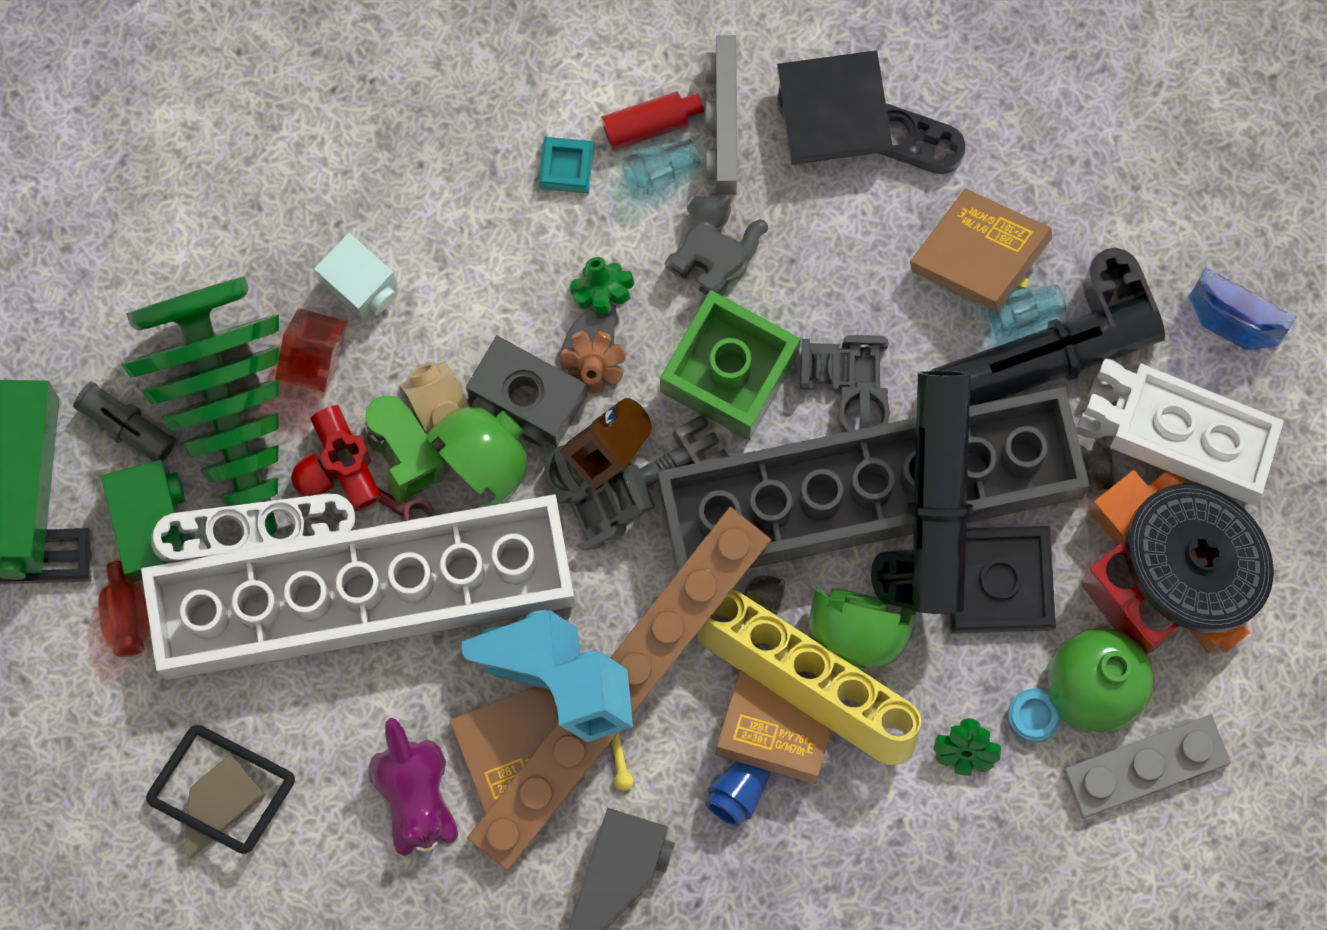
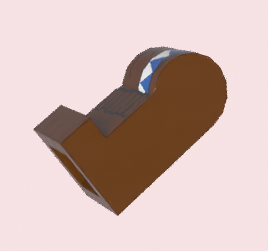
(608, 442)

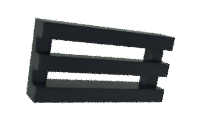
(82, 556)

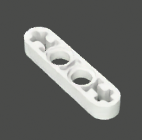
(252, 522)

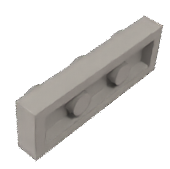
(722, 115)
(1147, 766)

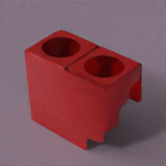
(1111, 598)

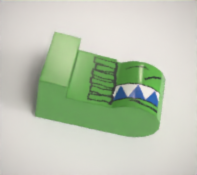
(400, 438)

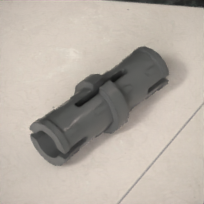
(97, 405)

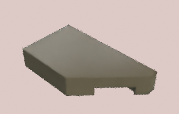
(219, 801)

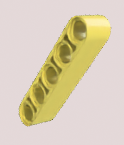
(817, 696)

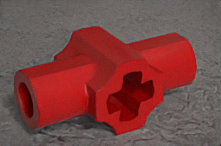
(355, 479)

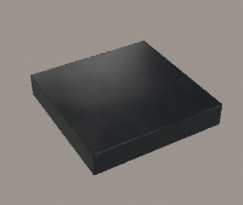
(834, 107)
(1007, 581)

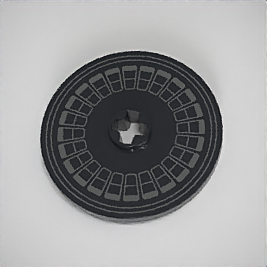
(1181, 588)

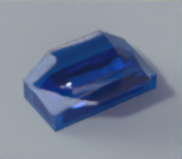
(1238, 313)

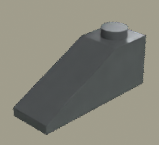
(620, 868)

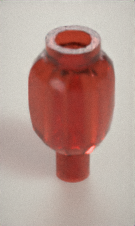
(123, 613)

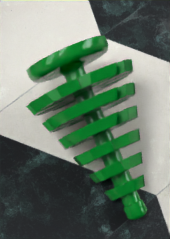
(213, 377)

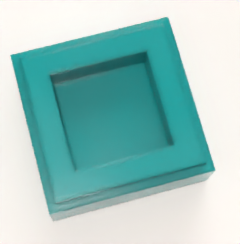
(566, 165)

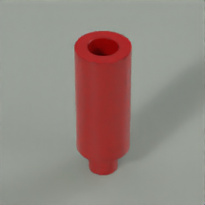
(650, 119)

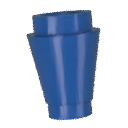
(737, 793)

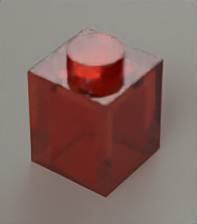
(311, 350)

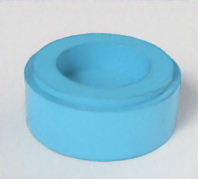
(1033, 716)

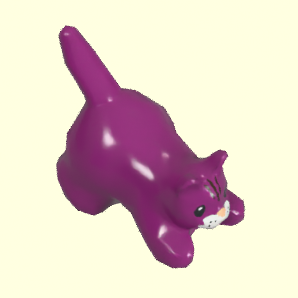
(410, 781)

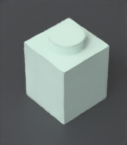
(357, 277)

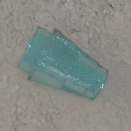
(658, 166)
(1026, 310)

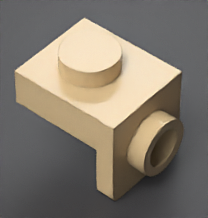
(433, 394)

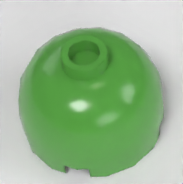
(483, 450)
(859, 627)
(1100, 680)

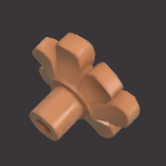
(594, 360)

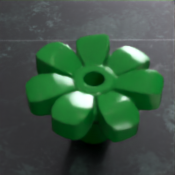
(601, 285)
(967, 747)

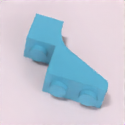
(545, 653)

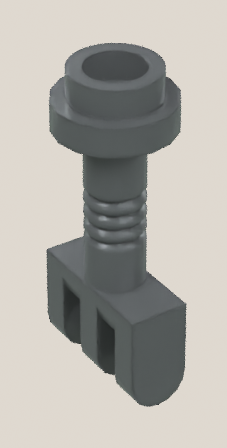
(687, 453)

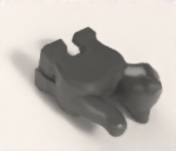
(714, 252)

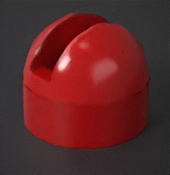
(311, 477)

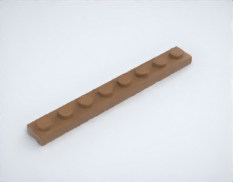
(647, 655)

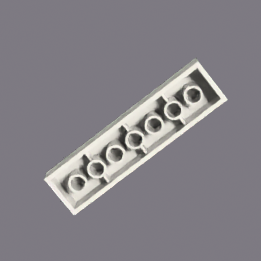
(357, 587)

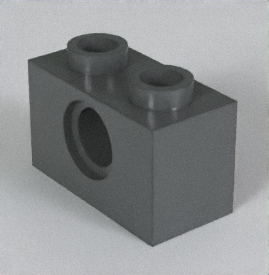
(510, 367)

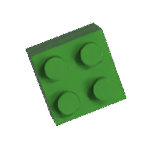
(729, 365)

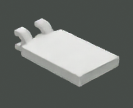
(1182, 429)

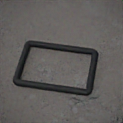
(243, 848)

